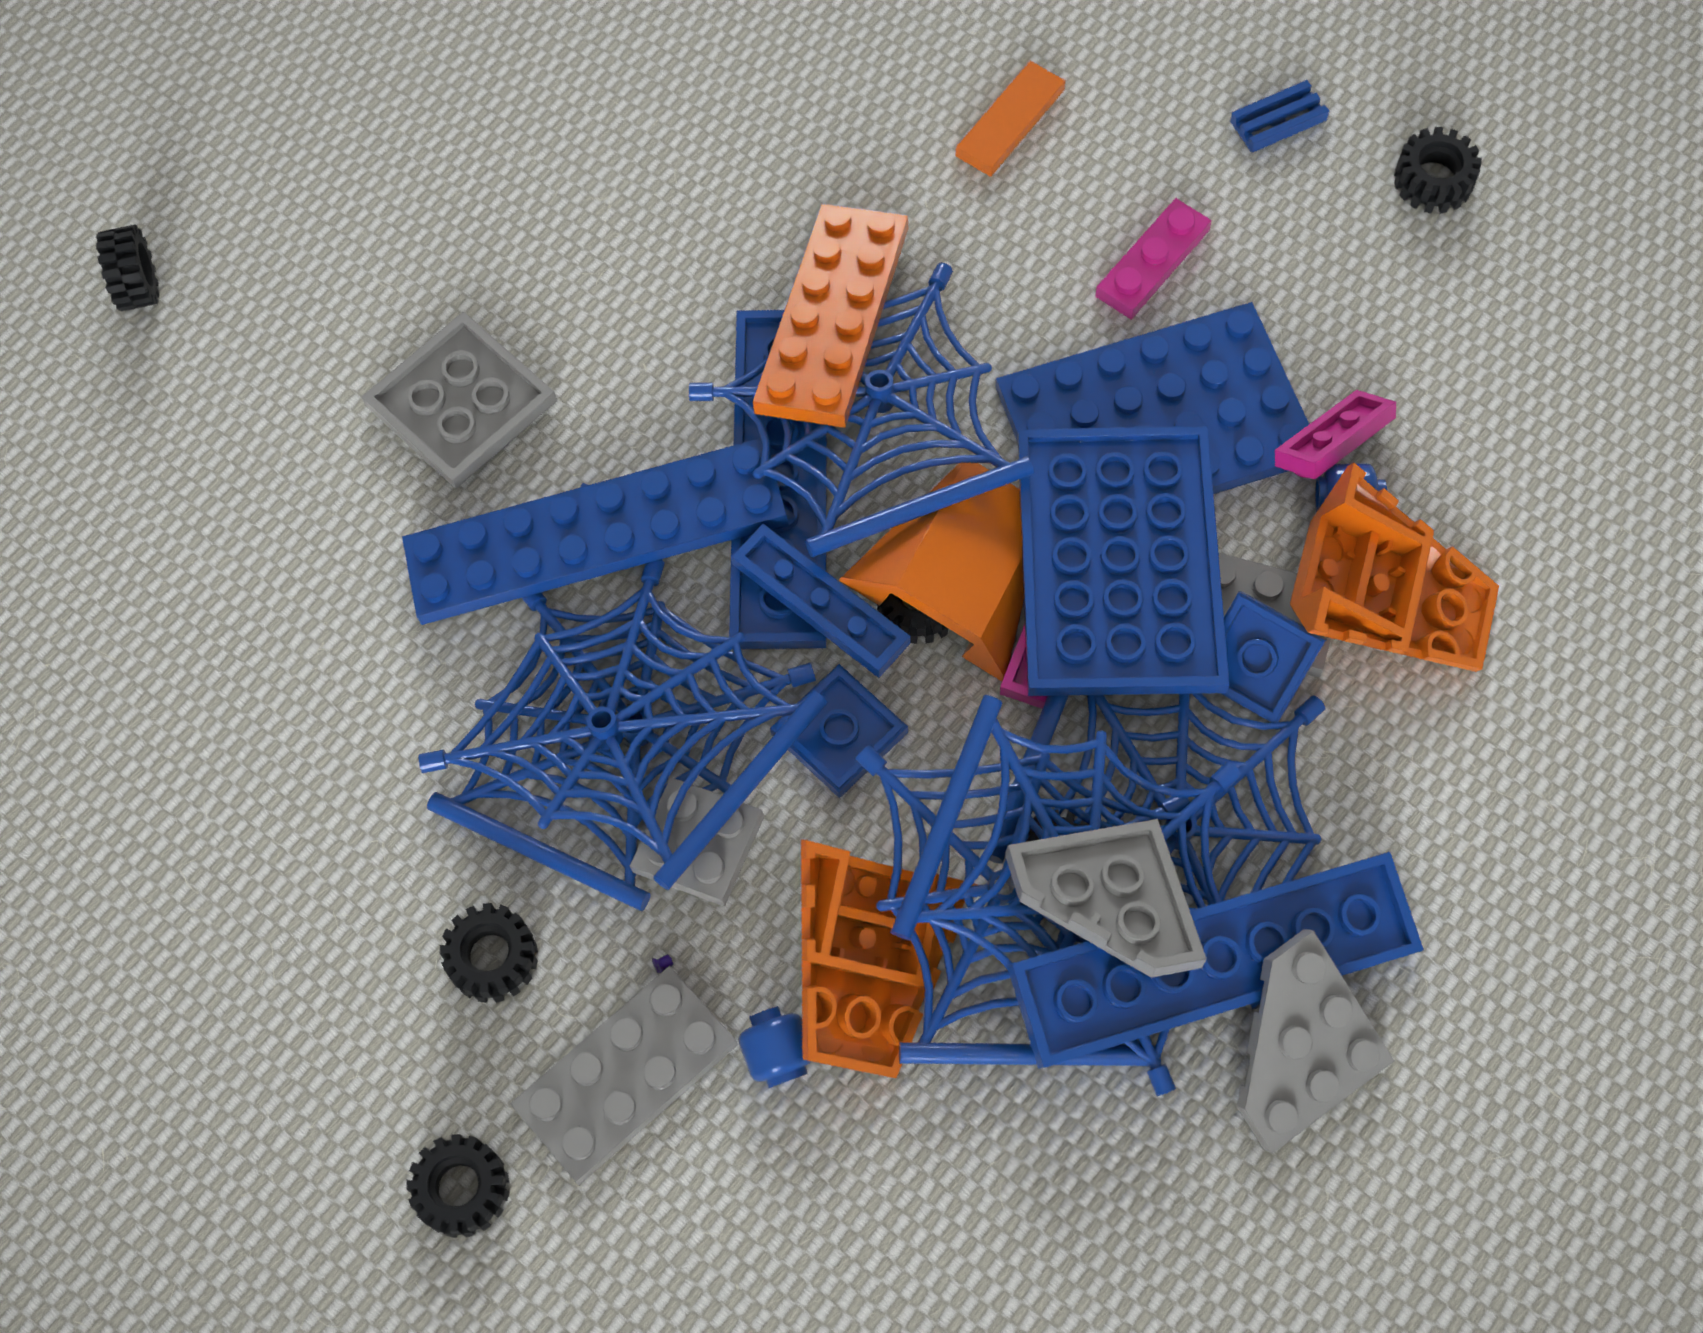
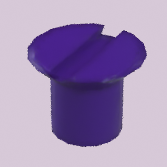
(662, 963)

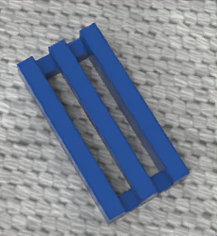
(1274, 111)

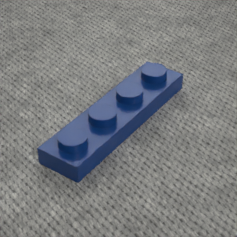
(821, 600)

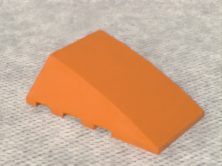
(956, 569)
(1388, 583)
(856, 975)

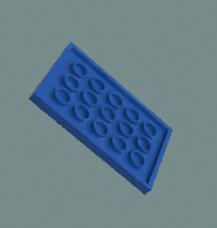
(1189, 374)
(1121, 562)

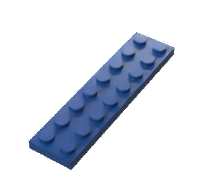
(590, 531)
(753, 609)
(1092, 1001)

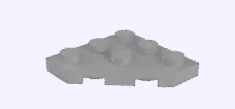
(1114, 892)
(1305, 1043)

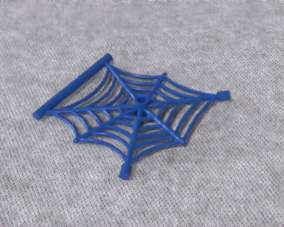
(880, 397)
(1303, 714)
(608, 728)
(949, 810)
(621, 890)
(979, 1053)

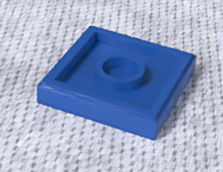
(1266, 656)
(843, 730)

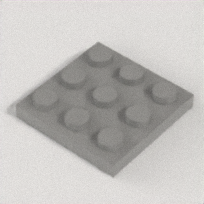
(459, 399)

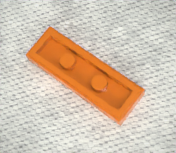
(1010, 118)

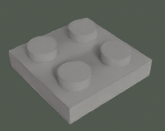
(720, 862)

